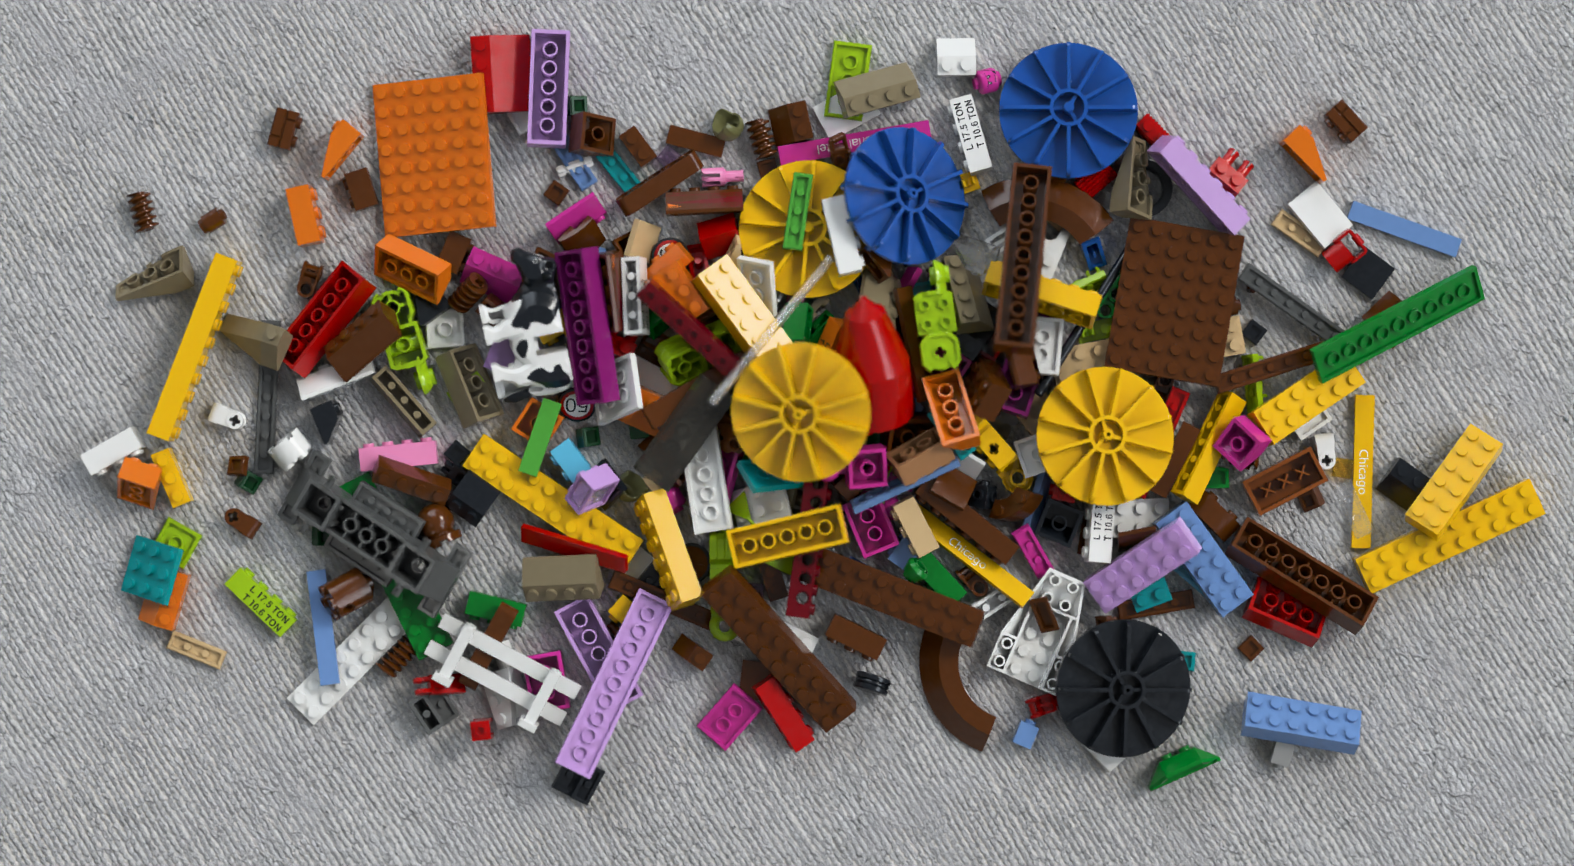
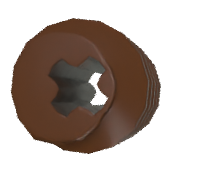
(761, 138)
(142, 211)
(468, 293)
(397, 658)

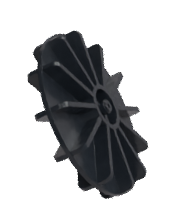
(1123, 688)

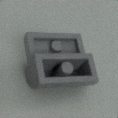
(433, 711)

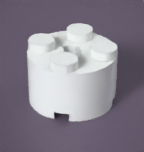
(290, 449)

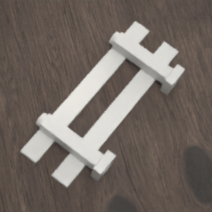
(455, 661)

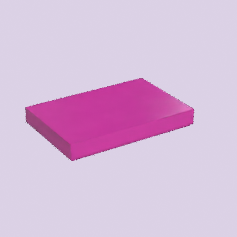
(729, 717)

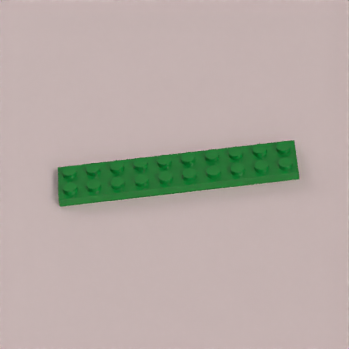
(1397, 324)
(416, 624)

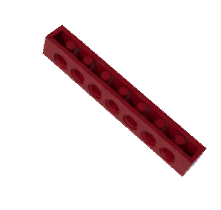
(688, 327)
(807, 609)

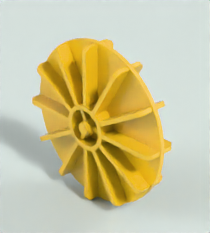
(764, 225)
(800, 412)
(1104, 436)

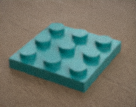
(152, 570)

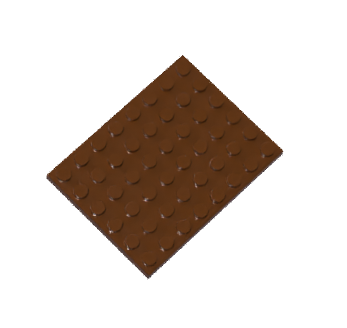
(1174, 301)

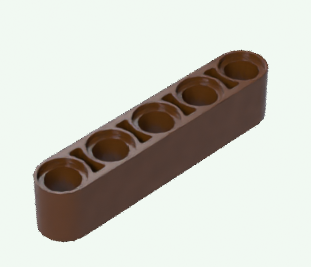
(659, 183)
(497, 629)

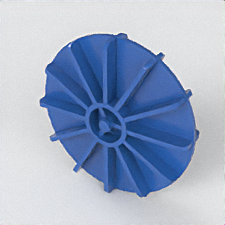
(1068, 110)
(904, 196)

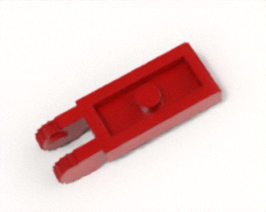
(436, 688)

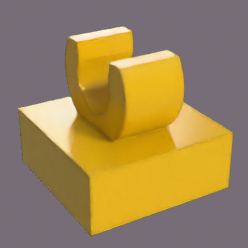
(969, 182)

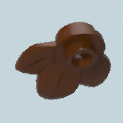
(729, 441)

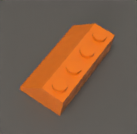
(411, 268)
(951, 410)

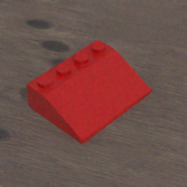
(505, 70)
(1283, 613)

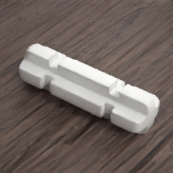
(562, 170)

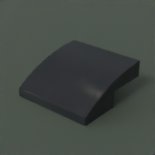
(577, 786)

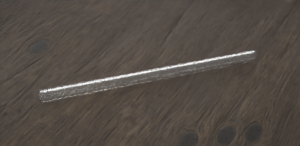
(771, 330)

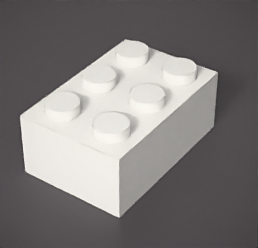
(113, 452)

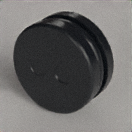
(871, 683)

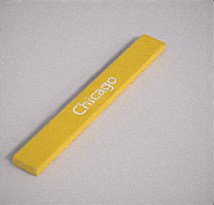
(1363, 459)
(977, 561)

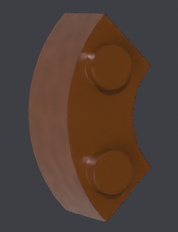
(1016, 506)
(1215, 516)

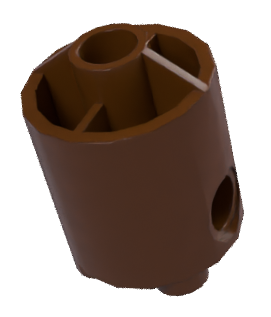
(347, 593)

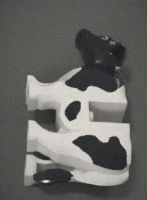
(529, 314)

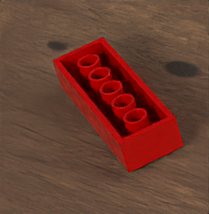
(326, 317)

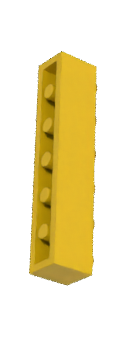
(1203, 456)

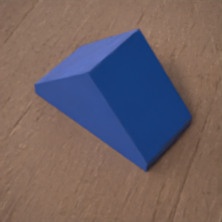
(1093, 253)

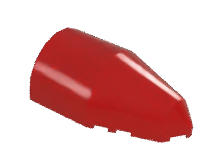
(881, 361)

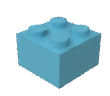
(570, 459)

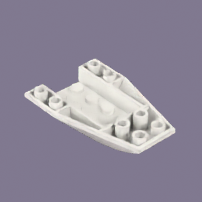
(1035, 655)

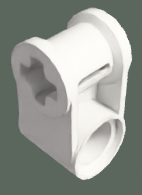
(224, 416)
(1325, 446)

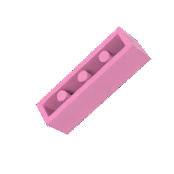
(407, 452)

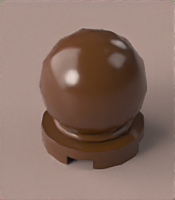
(438, 524)

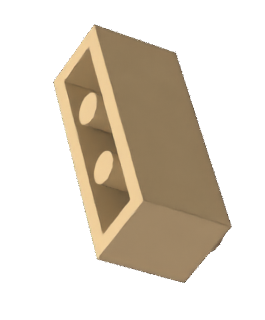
(914, 526)

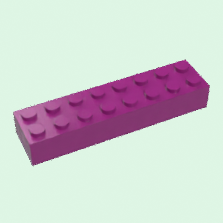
(587, 326)

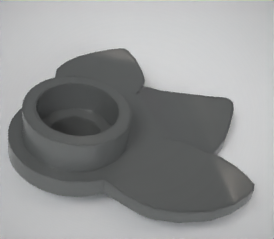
(1003, 423)

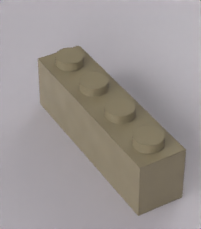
(403, 401)

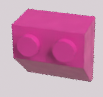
(1242, 442)

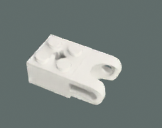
(1052, 253)

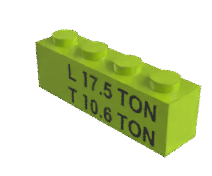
(261, 601)

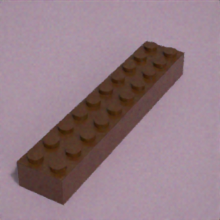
(1022, 259)
(897, 597)
(778, 648)

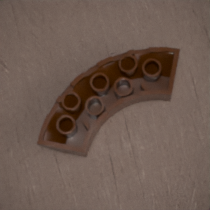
(1066, 207)
(946, 692)

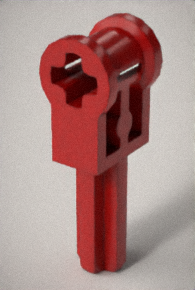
(1044, 704)

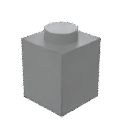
(1281, 754)

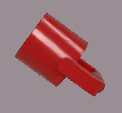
(1339, 256)

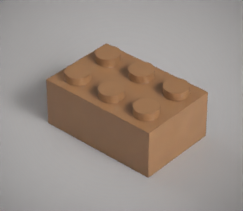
(919, 457)

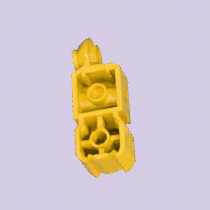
(1003, 459)

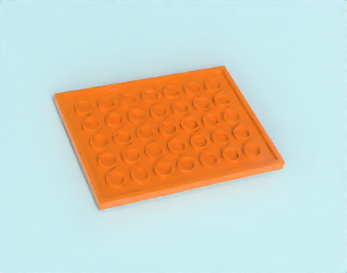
(434, 155)

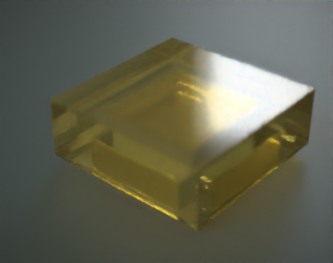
(1342, 468)

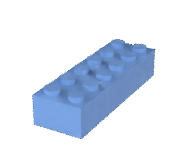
(1211, 567)
(1301, 723)

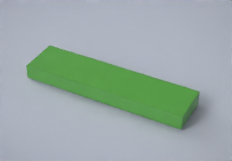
(798, 211)
(540, 437)

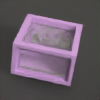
(591, 488)

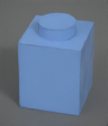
(1025, 733)

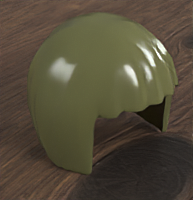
(727, 125)
(635, 485)

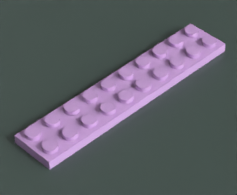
(614, 684)

